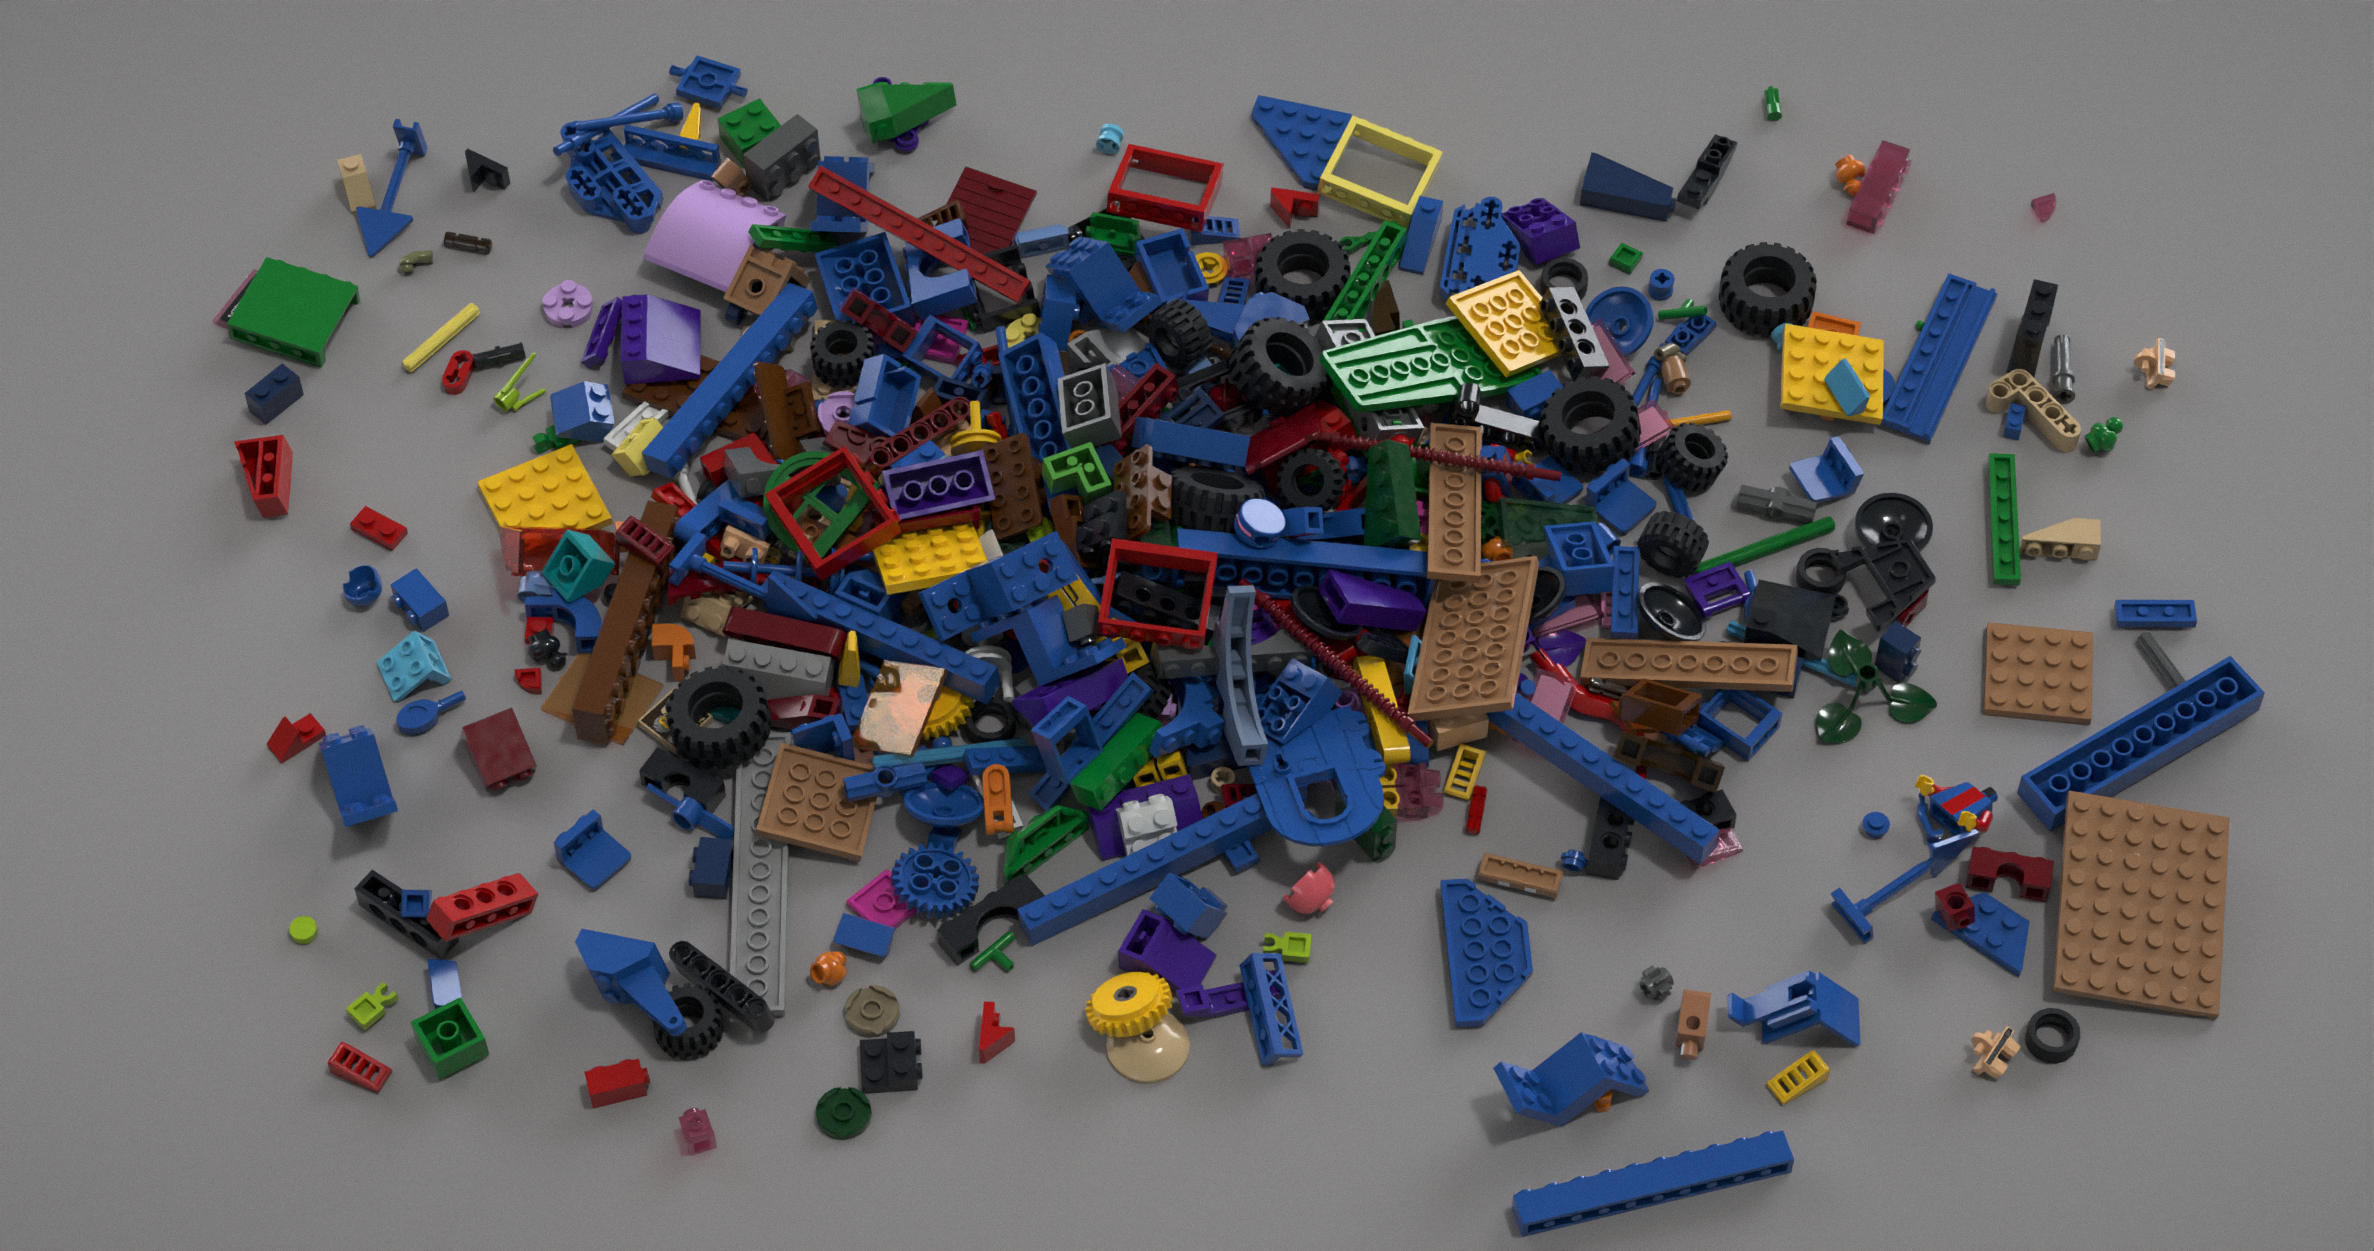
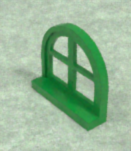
(839, 522)

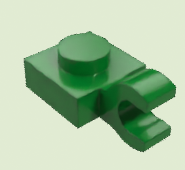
(549, 440)

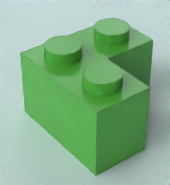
(1079, 469)

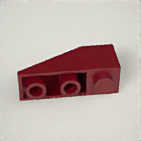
(803, 709)

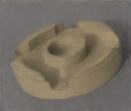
(872, 1011)

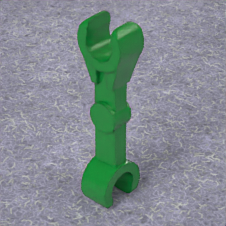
(1357, 242)

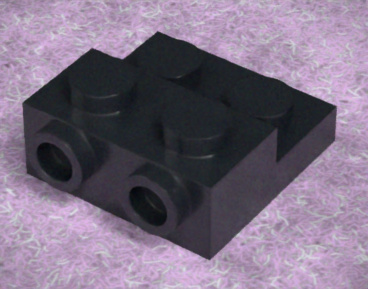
(1102, 522)
(890, 1063)

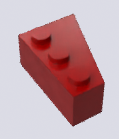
(268, 472)

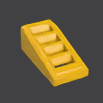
(693, 123)
(849, 663)
(1470, 753)
(1815, 1077)

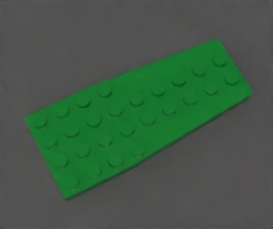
(1416, 367)

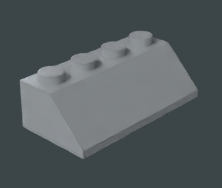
(781, 670)

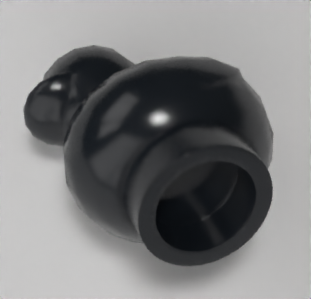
(543, 645)

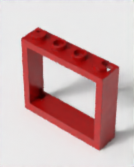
(1161, 209)
(815, 476)
(1164, 557)

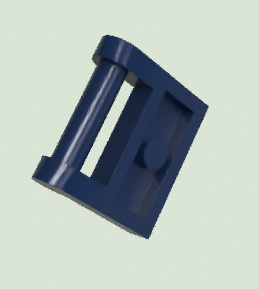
(1204, 415)

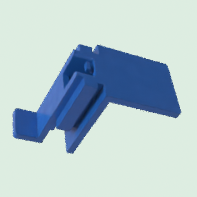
(1798, 1005)

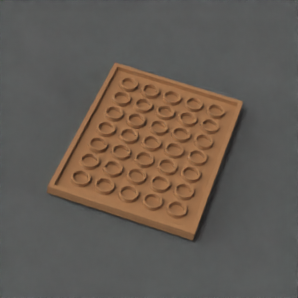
(2142, 905)

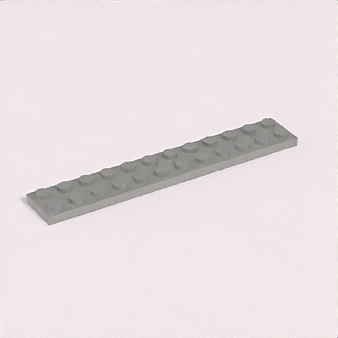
(759, 885)

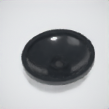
(1895, 516)
(1548, 593)
(1670, 612)
(1317, 616)

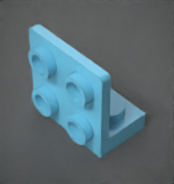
(411, 664)

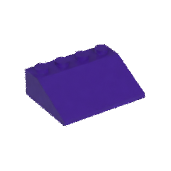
(659, 340)

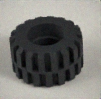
(1179, 333)
(837, 339)
(1692, 457)
(1290, 479)
(1673, 544)
(1158, 700)
(700, 1037)

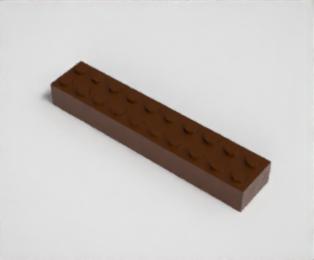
(624, 633)

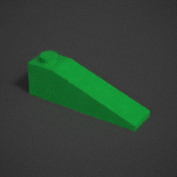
(896, 108)

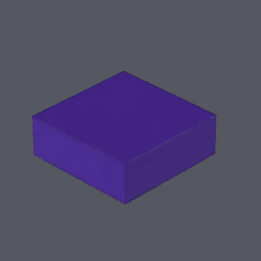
(950, 776)

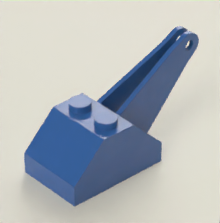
(1232, 320)
(631, 973)

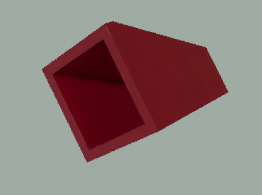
(498, 750)

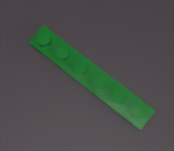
(2004, 519)

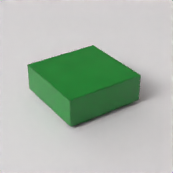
(1625, 258)

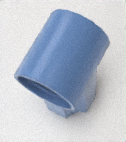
(534, 585)

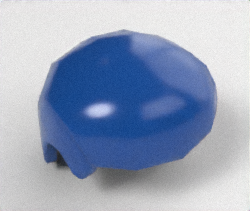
(363, 585)

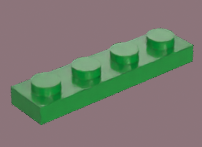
(792, 238)

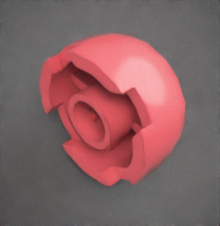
(1312, 891)

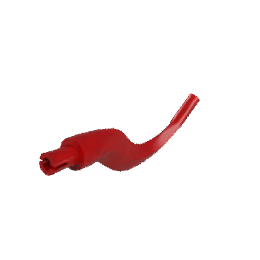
(1583, 700)

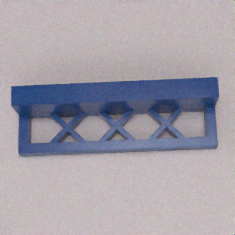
(671, 156)
(1624, 592)
(1264, 1005)

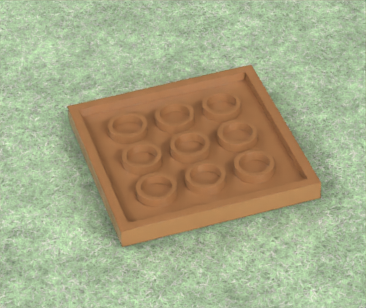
(2038, 673)
(809, 803)

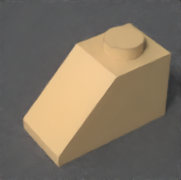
(356, 183)

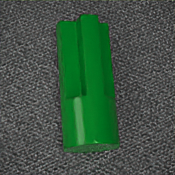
(1773, 104)

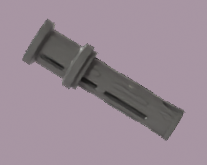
(2063, 377)

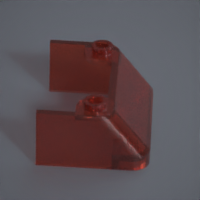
(531, 547)

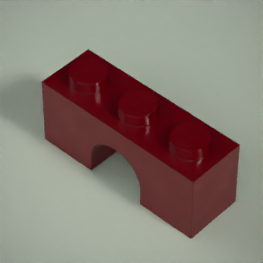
(878, 319)
(2031, 873)

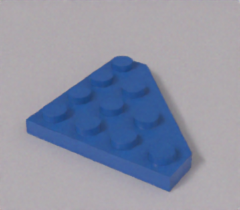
(1301, 134)

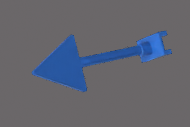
(382, 225)
(778, 597)
(1941, 856)

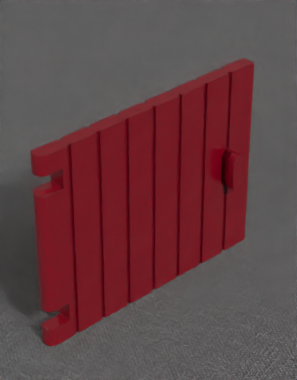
(991, 215)
(1283, 438)

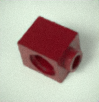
(1955, 907)

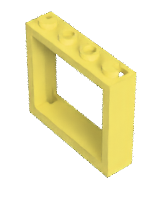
(1366, 199)

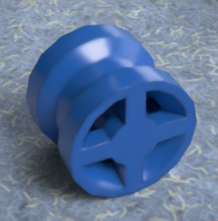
(1656, 287)

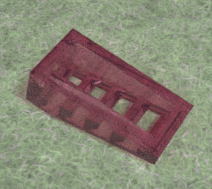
(1724, 852)

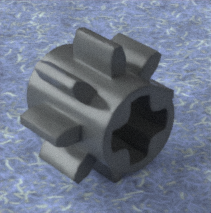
(1656, 983)

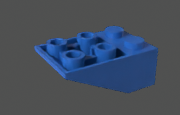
(1296, 701)

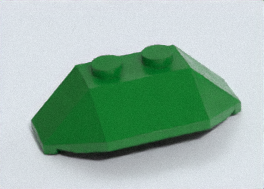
(1042, 839)

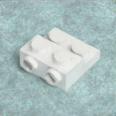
(1146, 822)

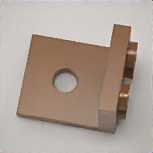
(770, 270)

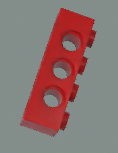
(482, 906)

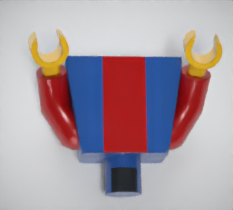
(1494, 485)
(1960, 806)

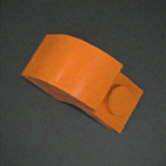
(674, 644)

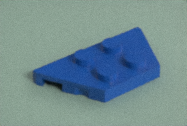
(1995, 933)

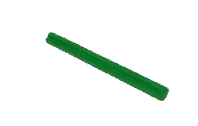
(1770, 544)

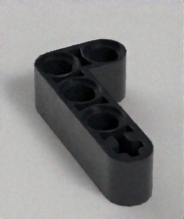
(1497, 426)

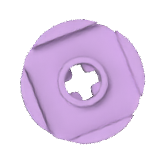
(568, 293)
(832, 408)

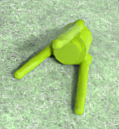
(508, 395)

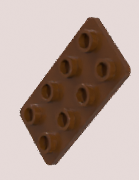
(787, 411)
(1016, 486)
(1146, 491)

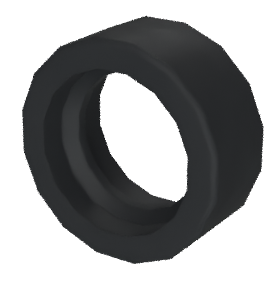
(1568, 267)
(1821, 557)
(994, 706)
(2053, 1017)

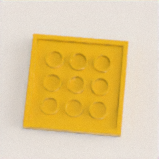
(1506, 322)
(1812, 354)
(546, 493)
(927, 556)

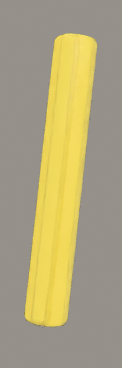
(440, 337)

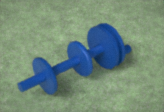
(797, 571)

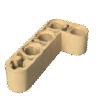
(2041, 408)

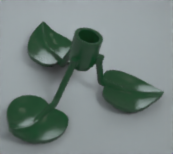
(1850, 656)

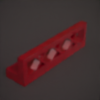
(949, 517)

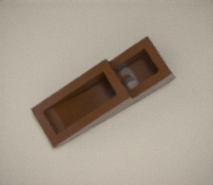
(1068, 514)

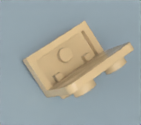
(713, 608)

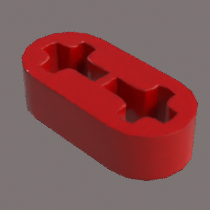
(453, 371)

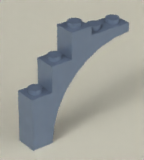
(1235, 677)

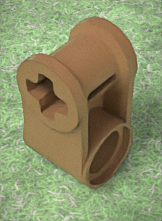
(731, 176)

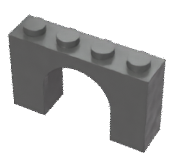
(751, 475)

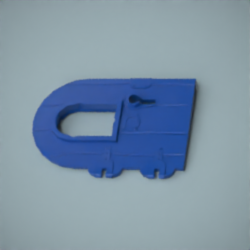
(1322, 752)

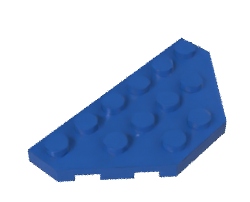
(1484, 950)

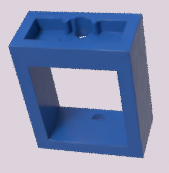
(925, 338)
(1768, 716)
(1055, 726)

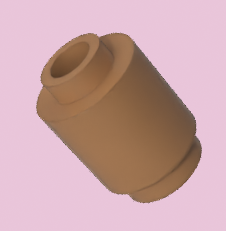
(1675, 375)

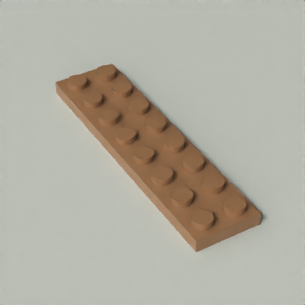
(1454, 507)
(1691, 664)

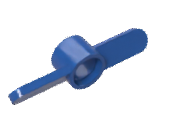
(691, 812)

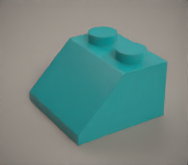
(577, 565)

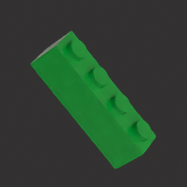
(1117, 763)

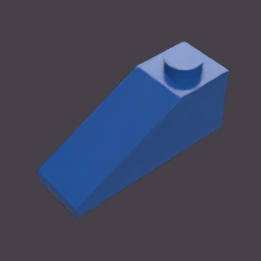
(1421, 235)

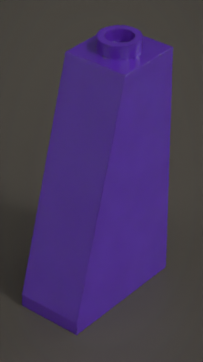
(1370, 603)

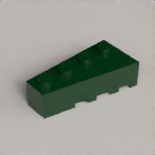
(1390, 498)

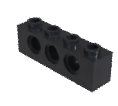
(1573, 333)
(1160, 605)
(1604, 861)
(385, 900)

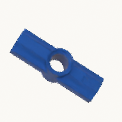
(901, 778)

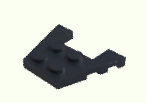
(1896, 569)

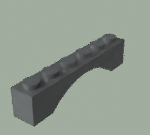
(1269, 655)

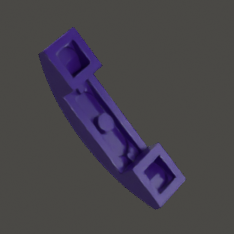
(1216, 1001)

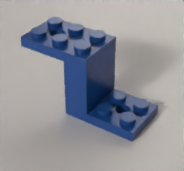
(831, 215)
(1103, 284)
(998, 586)
(1046, 641)
(357, 775)
(1571, 1079)

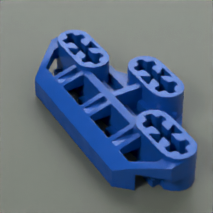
(603, 183)
(1487, 246)

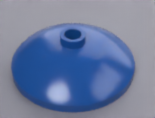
(1622, 308)
(942, 806)

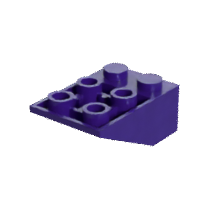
(1542, 230)
(1161, 949)

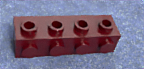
(1145, 400)

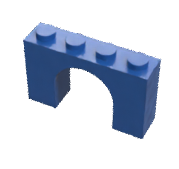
(942, 293)
(1312, 524)

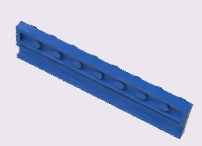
(1939, 358)

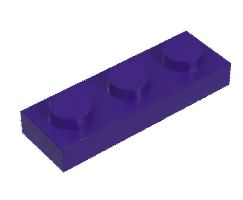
(602, 332)

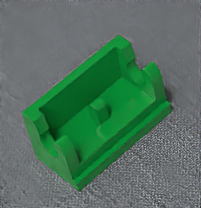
(1118, 231)

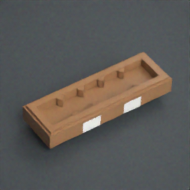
(1520, 875)

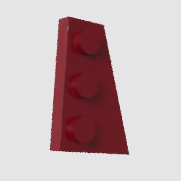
(698, 583)

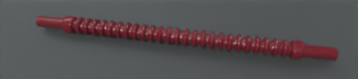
(1529, 471)
(1406, 724)

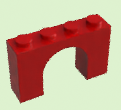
(714, 465)

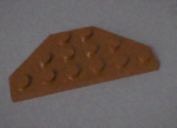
(741, 421)

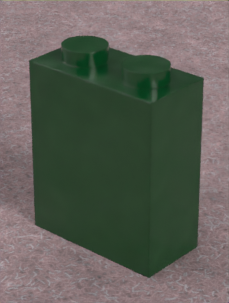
(1380, 838)

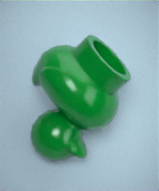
(2104, 436)

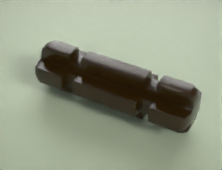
(467, 242)
(1607, 689)

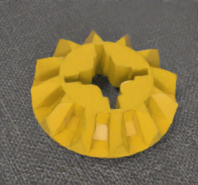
(1214, 262)

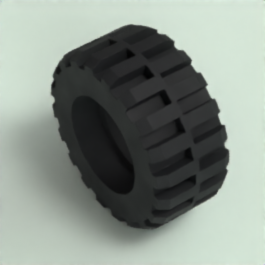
(1304, 252)
(1767, 265)
(1266, 383)
(1585, 400)
(1209, 498)
(713, 690)

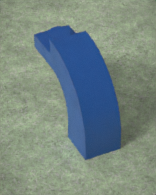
(578, 614)

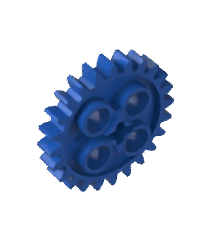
(934, 880)

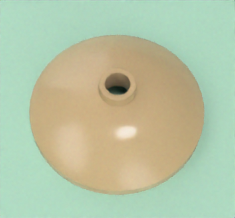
(1151, 1058)

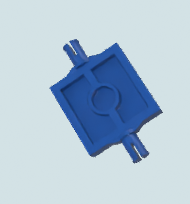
(708, 82)

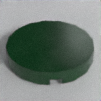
(843, 1113)

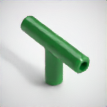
(1684, 311)
(994, 952)

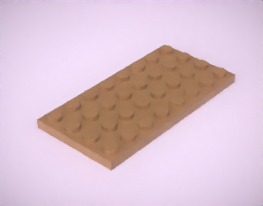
(1474, 642)

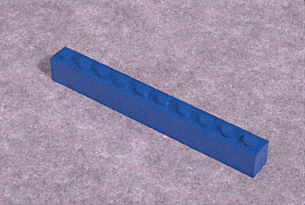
(729, 381)
(896, 642)
(1608, 778)
(1143, 869)
(1652, 1183)

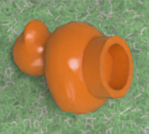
(1847, 171)
(1494, 552)
(829, 968)

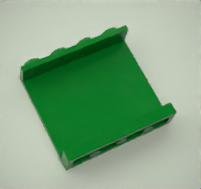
(291, 311)

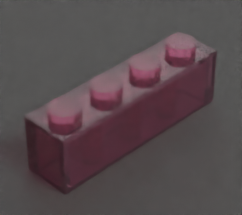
(1878, 187)

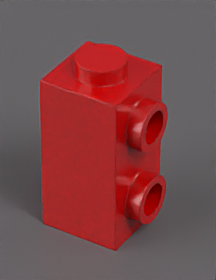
(617, 1082)

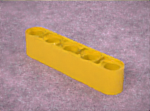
(1387, 737)

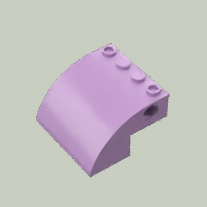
(708, 233)

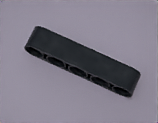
(727, 995)

